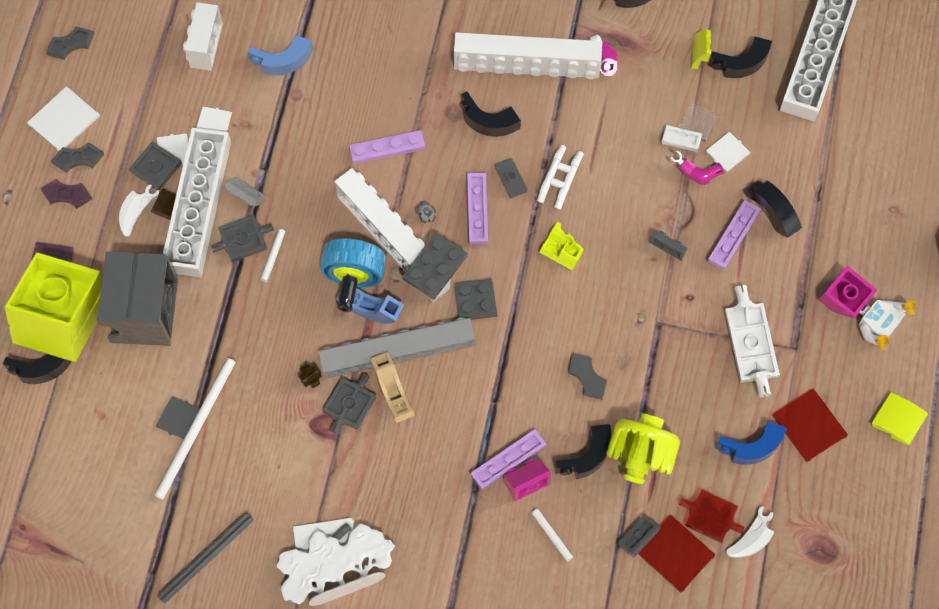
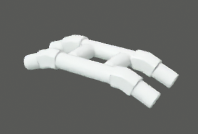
(550, 180)

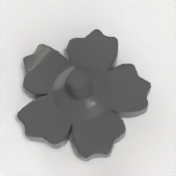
(427, 212)

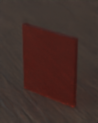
(810, 425)
(676, 554)

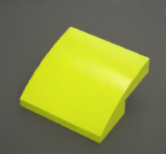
(899, 418)

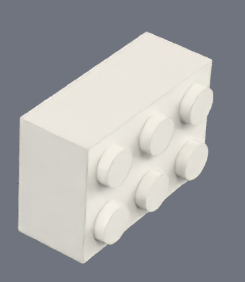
(203, 36)

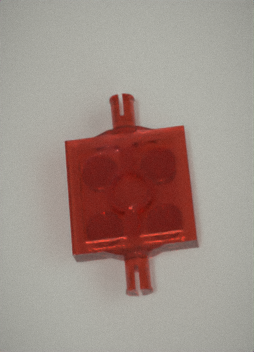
(711, 516)

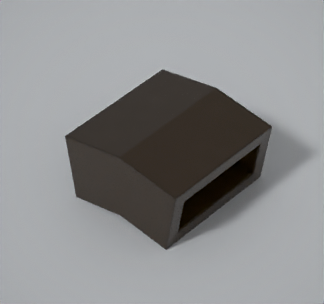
(164, 204)

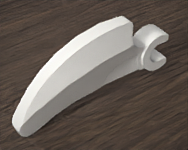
(133, 208)
(755, 538)

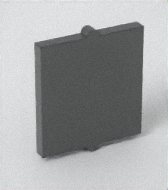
(177, 417)

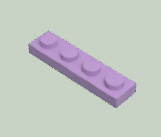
(387, 147)
(477, 208)
(734, 235)
(508, 459)

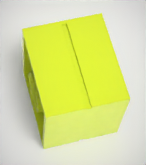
(54, 307)

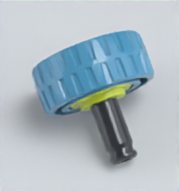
(352, 265)

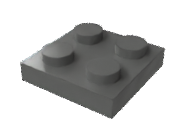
(155, 166)
(476, 299)

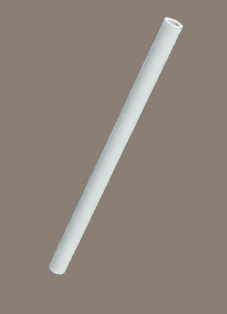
(194, 429)

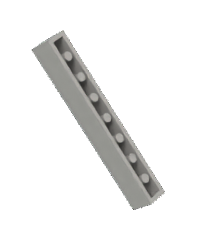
(401, 347)

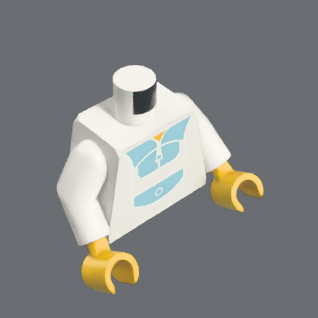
(882, 319)

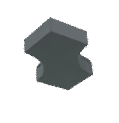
(77, 39)
(84, 156)
(582, 369)

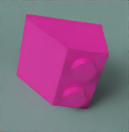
(848, 293)
(527, 479)

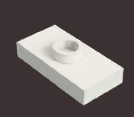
(681, 138)

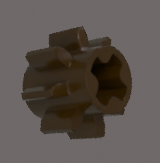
(309, 376)

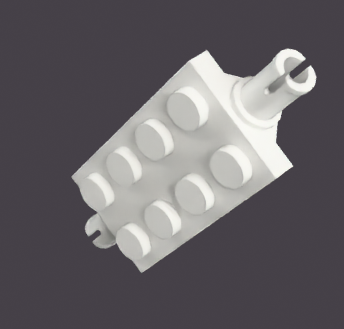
(752, 342)

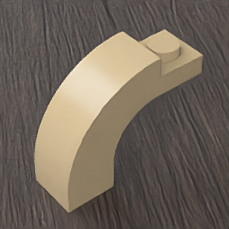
(391, 387)

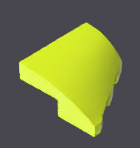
(701, 48)
(562, 248)

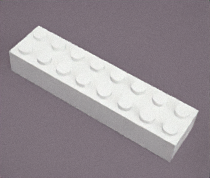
(527, 55)
(817, 58)
(197, 201)
(380, 220)

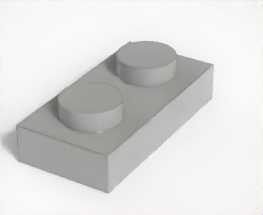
(244, 191)

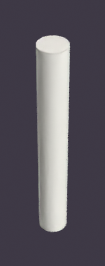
(272, 256)
(552, 535)

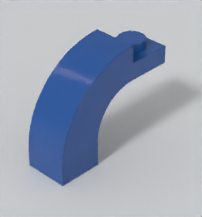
(754, 452)

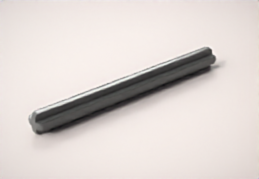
(205, 557)

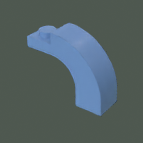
(284, 62)
(376, 309)

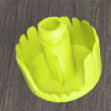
(644, 446)

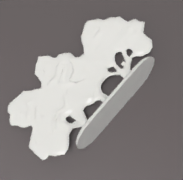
(328, 563)

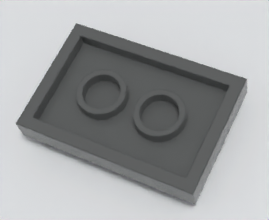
(435, 266)

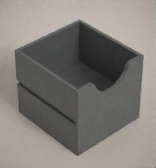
(138, 298)

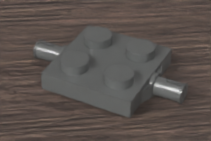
(242, 238)
(349, 403)

